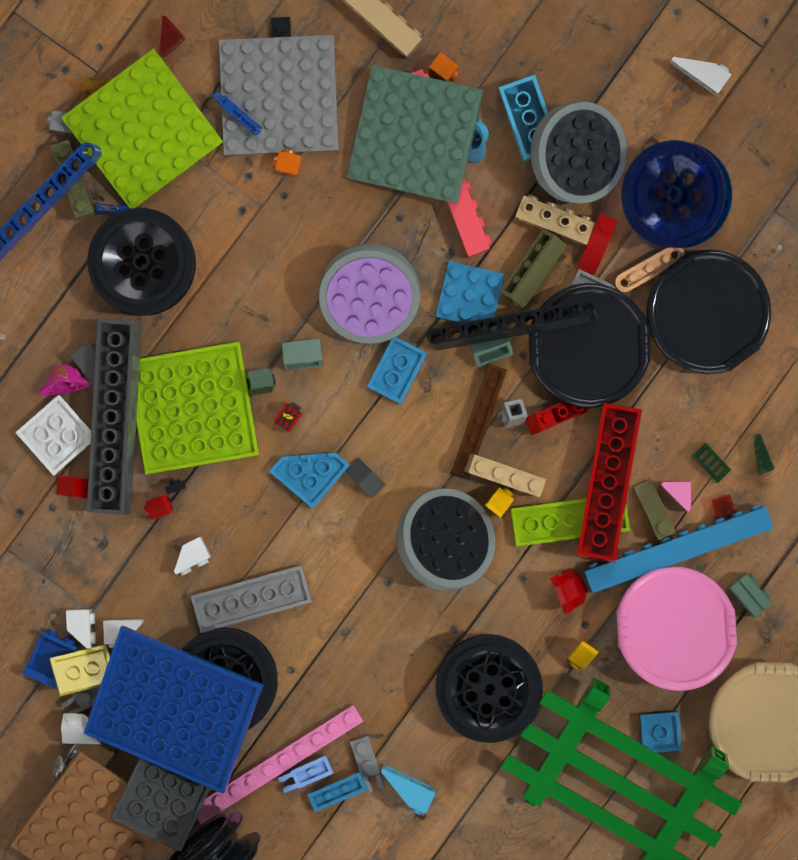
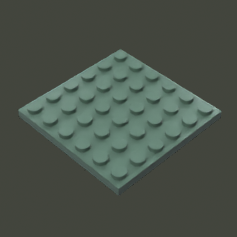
(415, 134)

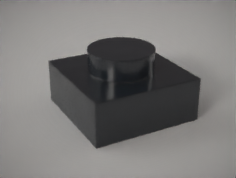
(175, 486)

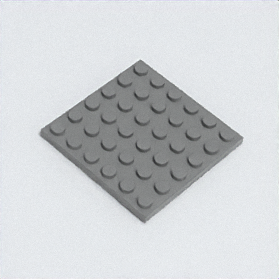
(285, 89)

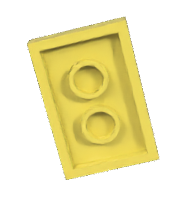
(80, 669)

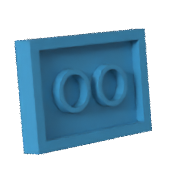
(397, 370)

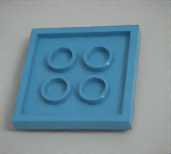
(469, 293)

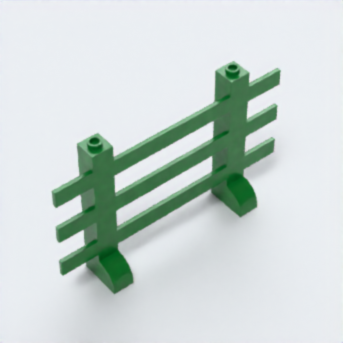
(563, 750)

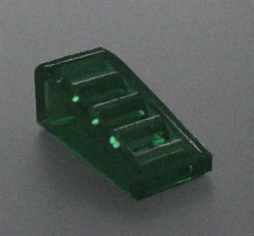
(705, 447)
(763, 459)

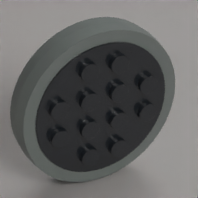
(578, 152)
(445, 539)

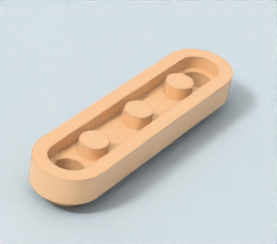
(647, 269)

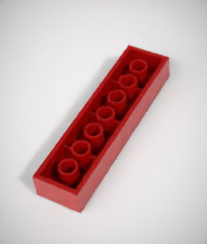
(609, 483)

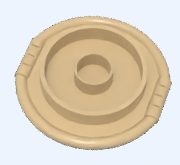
(758, 722)

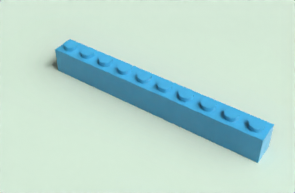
(679, 549)

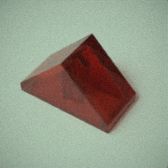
(170, 37)

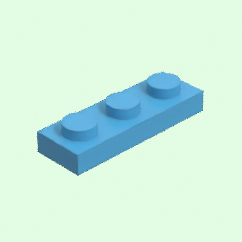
(337, 792)

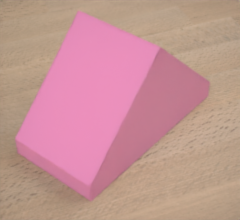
(679, 492)

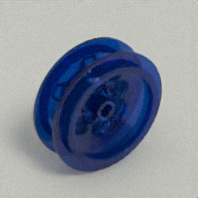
(651, 172)

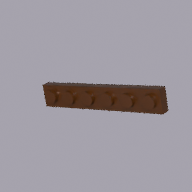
(479, 417)

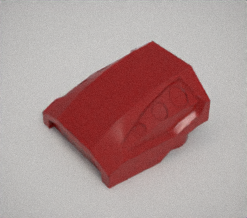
(569, 589)

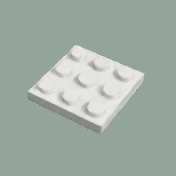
(56, 435)

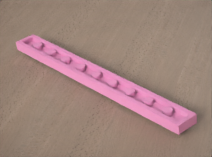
(280, 762)

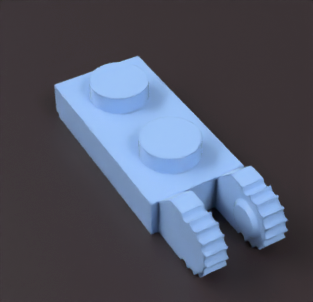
(307, 773)

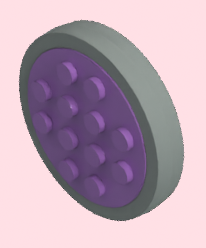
(369, 293)

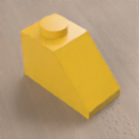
(500, 501)
(581, 655)

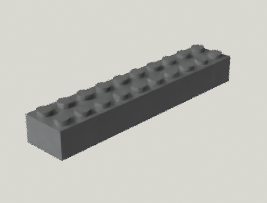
(114, 416)

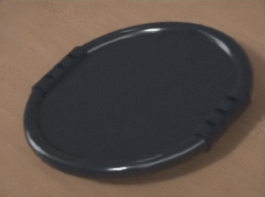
(709, 311)
(595, 359)

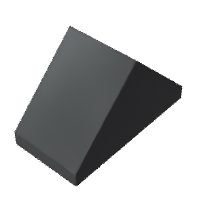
(365, 477)

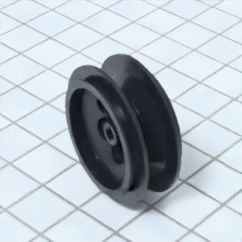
(128, 230)
(243, 649)
(475, 656)
(214, 841)

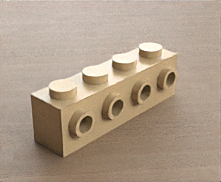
(554, 220)

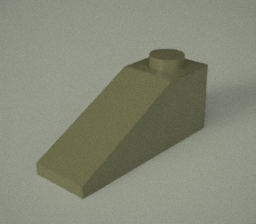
(654, 510)

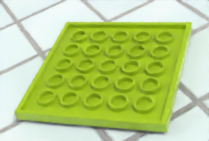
(143, 128)
(194, 409)

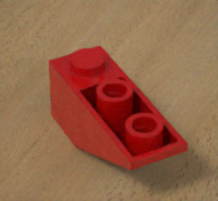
(552, 416)

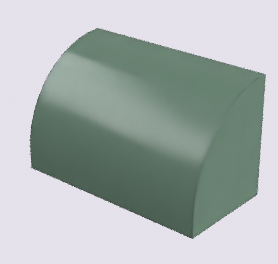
(491, 351)
(302, 354)

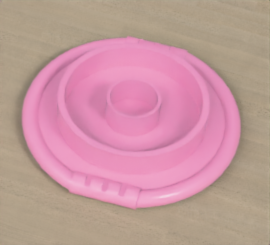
(676, 628)

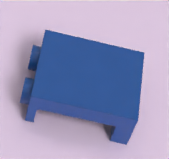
(48, 647)

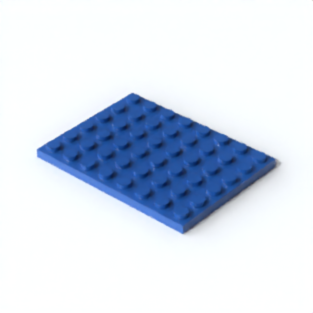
(173, 709)

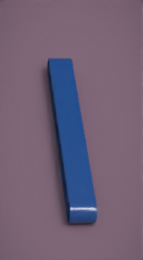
(43, 198)

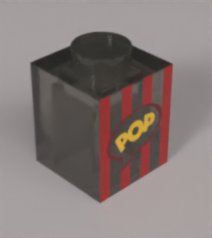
(288, 416)

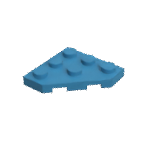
(310, 475)

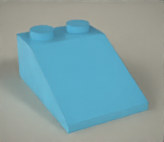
(413, 792)

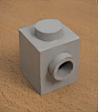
(512, 413)

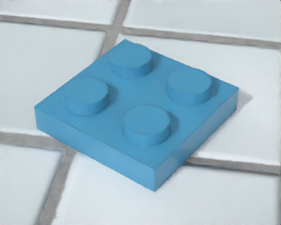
(661, 731)

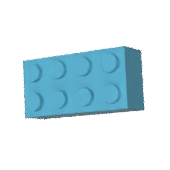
(524, 111)

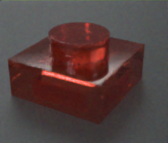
(723, 506)

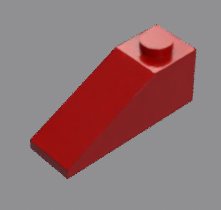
(597, 244)

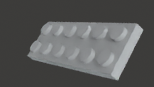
(251, 599)

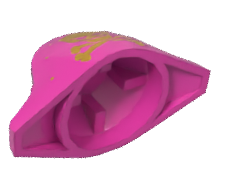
(63, 380)

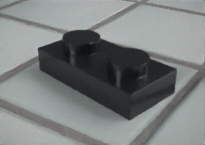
(281, 27)

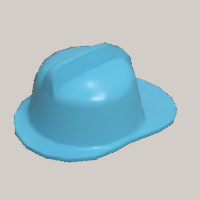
(478, 146)

